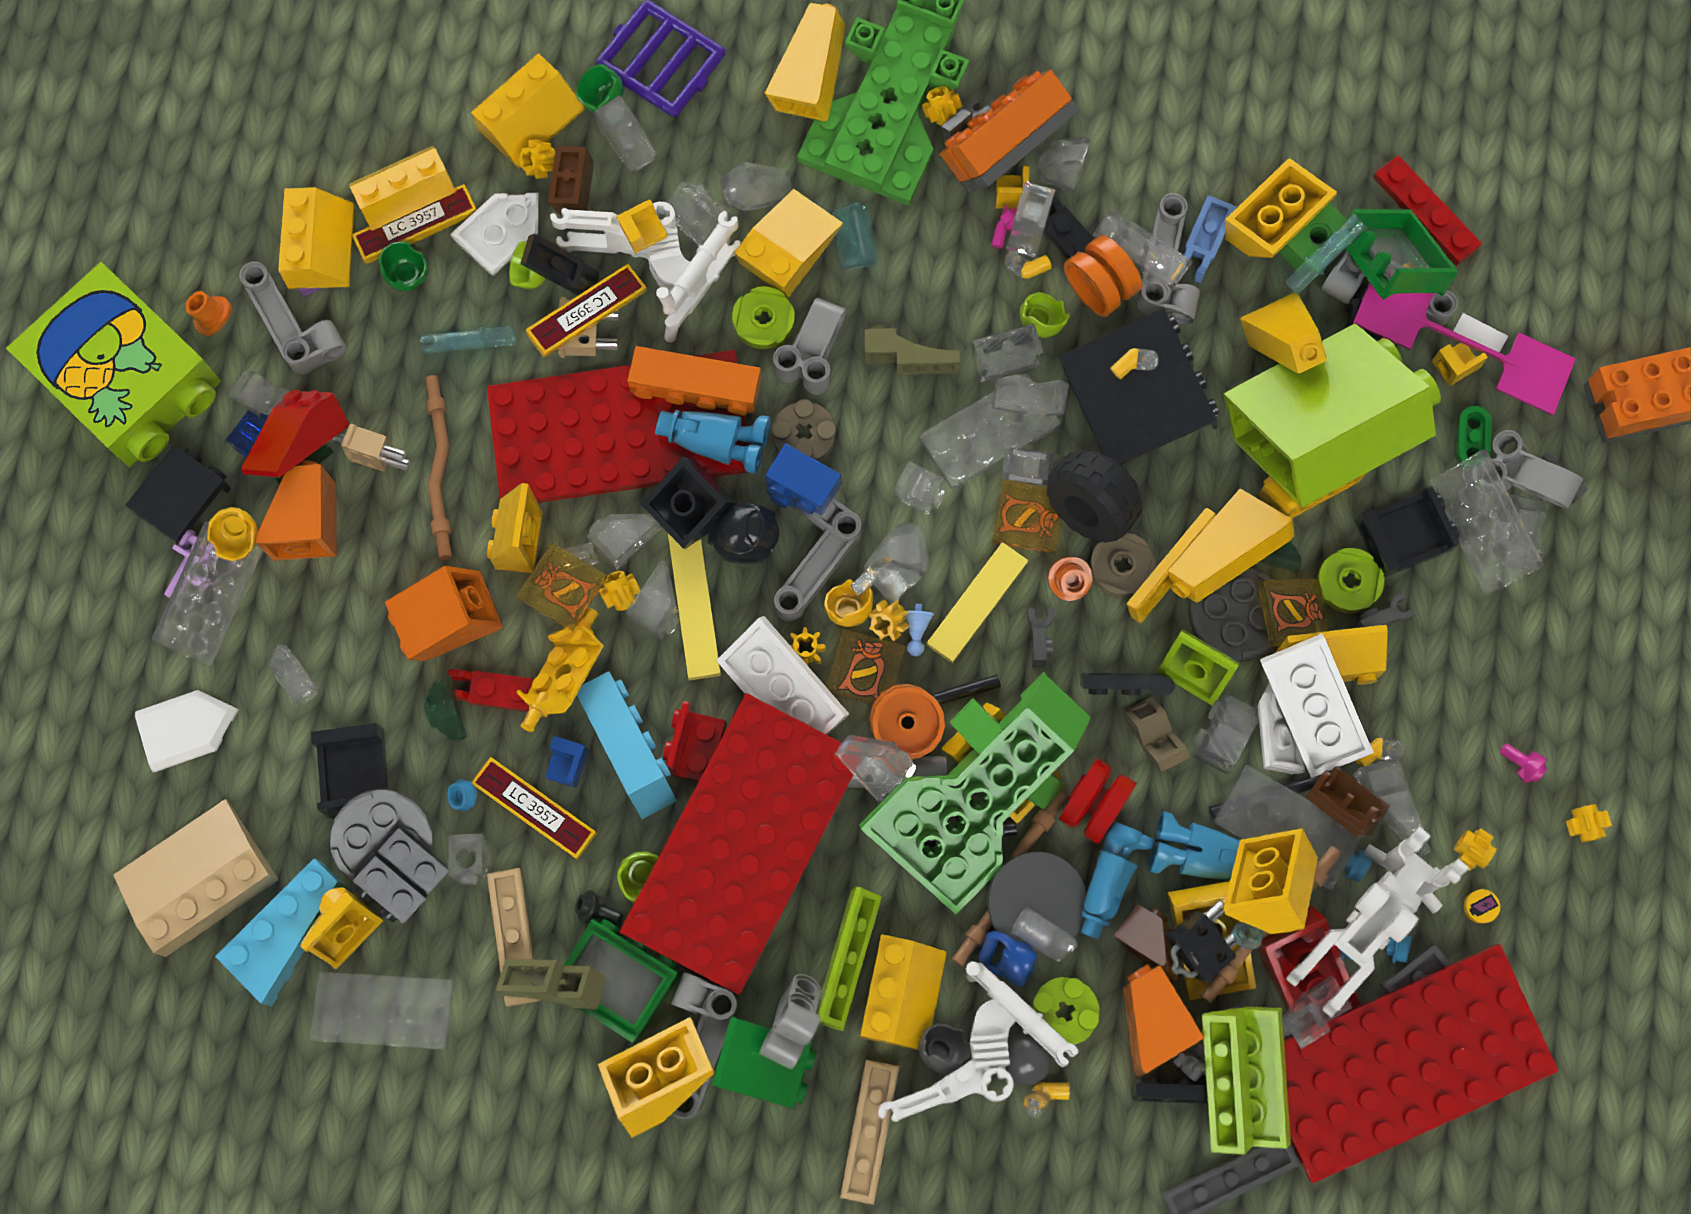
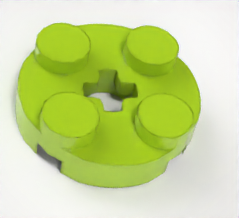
(767, 335)
(1365, 571)
(1074, 993)

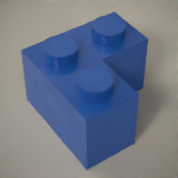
(801, 481)

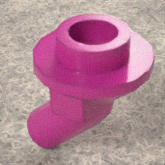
(1004, 224)
(1530, 767)

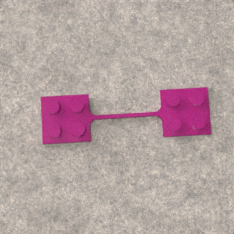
(1530, 370)

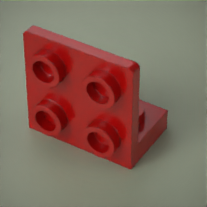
(693, 742)

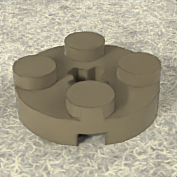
(804, 415)
(1106, 574)

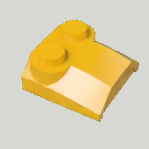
(340, 927)

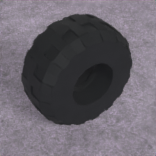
(1094, 495)

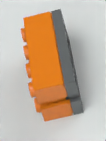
(1008, 130)
(1642, 395)

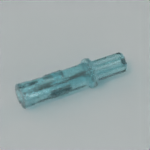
(1325, 254)
(469, 339)

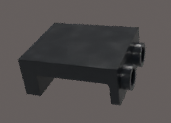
(177, 493)
(1408, 532)
(349, 764)

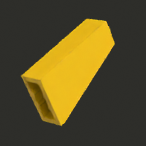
(810, 65)
(1285, 334)
(1229, 545)

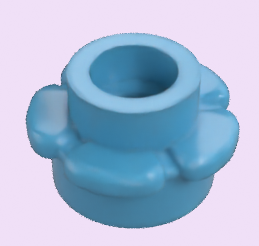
(462, 795)
(1357, 866)
(1401, 950)

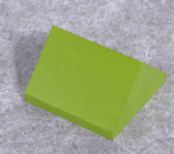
(1198, 667)

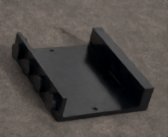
(1145, 405)

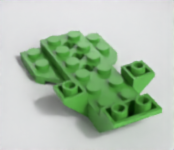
(902, 67)
(1007, 764)

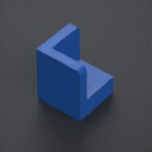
(566, 761)

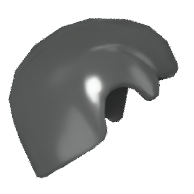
(944, 1048)
(1027, 1059)

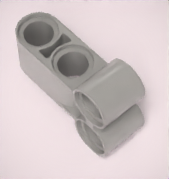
(811, 347)
(1533, 473)
(793, 1022)

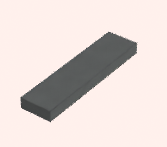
(1229, 1180)

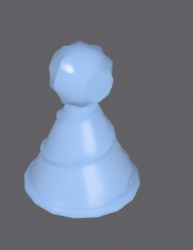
(918, 623)

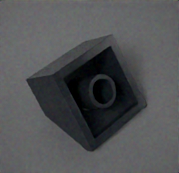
(687, 502)

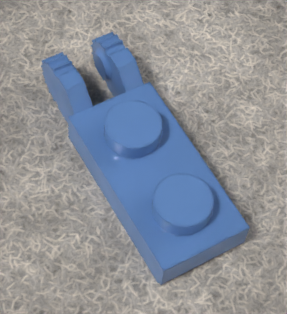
(1208, 233)

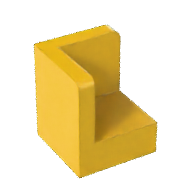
(1010, 189)
(642, 226)
(1457, 362)

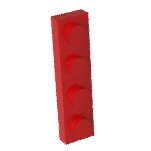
(1442, 224)

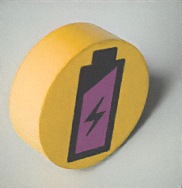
(1481, 906)

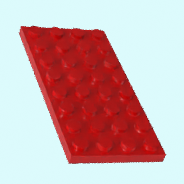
(587, 435)
(740, 844)
(1412, 1062)

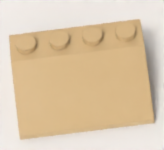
(194, 879)

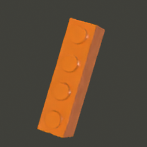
(694, 380)

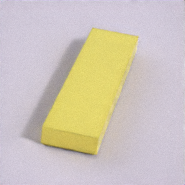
(977, 602)

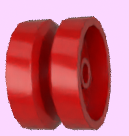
(1096, 800)

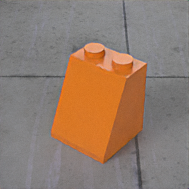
(301, 516)
(443, 613)
(1156, 1020)

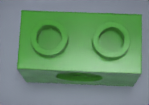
(1321, 226)

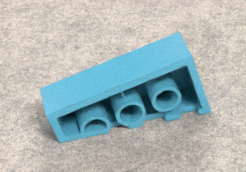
(626, 745)
(270, 944)

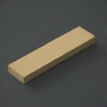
(510, 921)
(869, 1133)

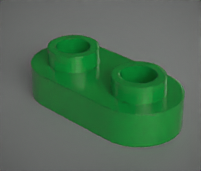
(1473, 439)

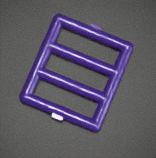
(669, 23)

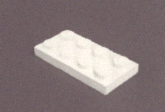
(776, 674)
(1316, 705)

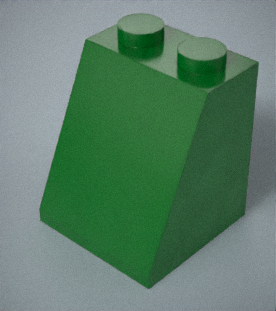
(756, 1076)

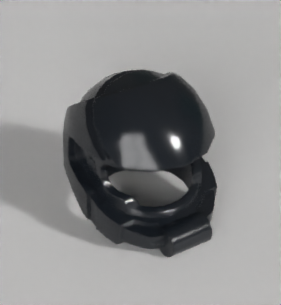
(745, 534)

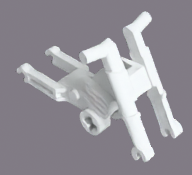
(680, 281)
(1384, 912)
(988, 1049)

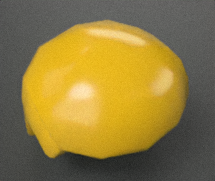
(232, 533)
(846, 606)

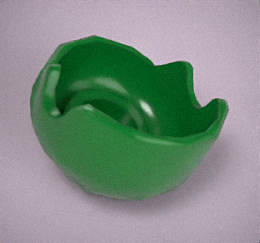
(598, 87)
(402, 266)

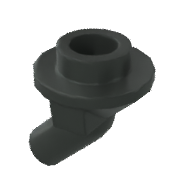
(590, 906)

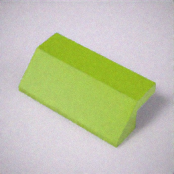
(847, 958)
(1246, 1079)

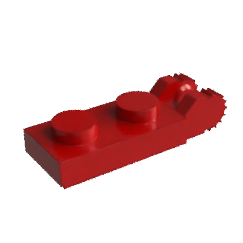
(492, 689)

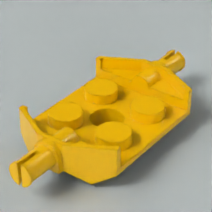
(563, 671)

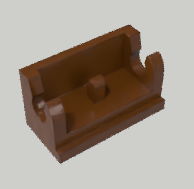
(571, 179)
(1348, 802)

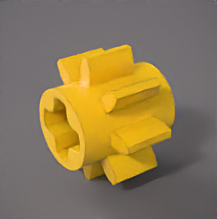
(941, 105)
(537, 158)
(619, 590)
(888, 620)
(806, 639)
(1588, 823)
(1475, 848)

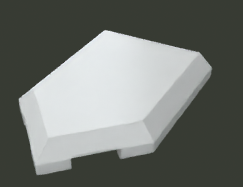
(497, 229)
(183, 728)
(1277, 742)

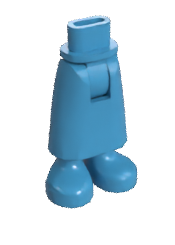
(715, 436)
(1204, 854)
(1111, 876)

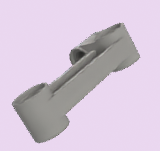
(1347, 278)
(1184, 298)
(320, 342)
(821, 559)
(699, 997)

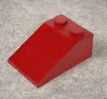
(294, 432)
(1287, 949)

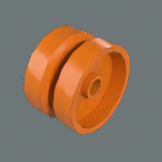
(1103, 276)
(905, 701)

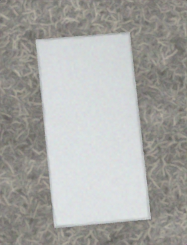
(1480, 332)

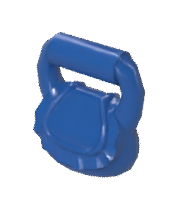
(1016, 961)

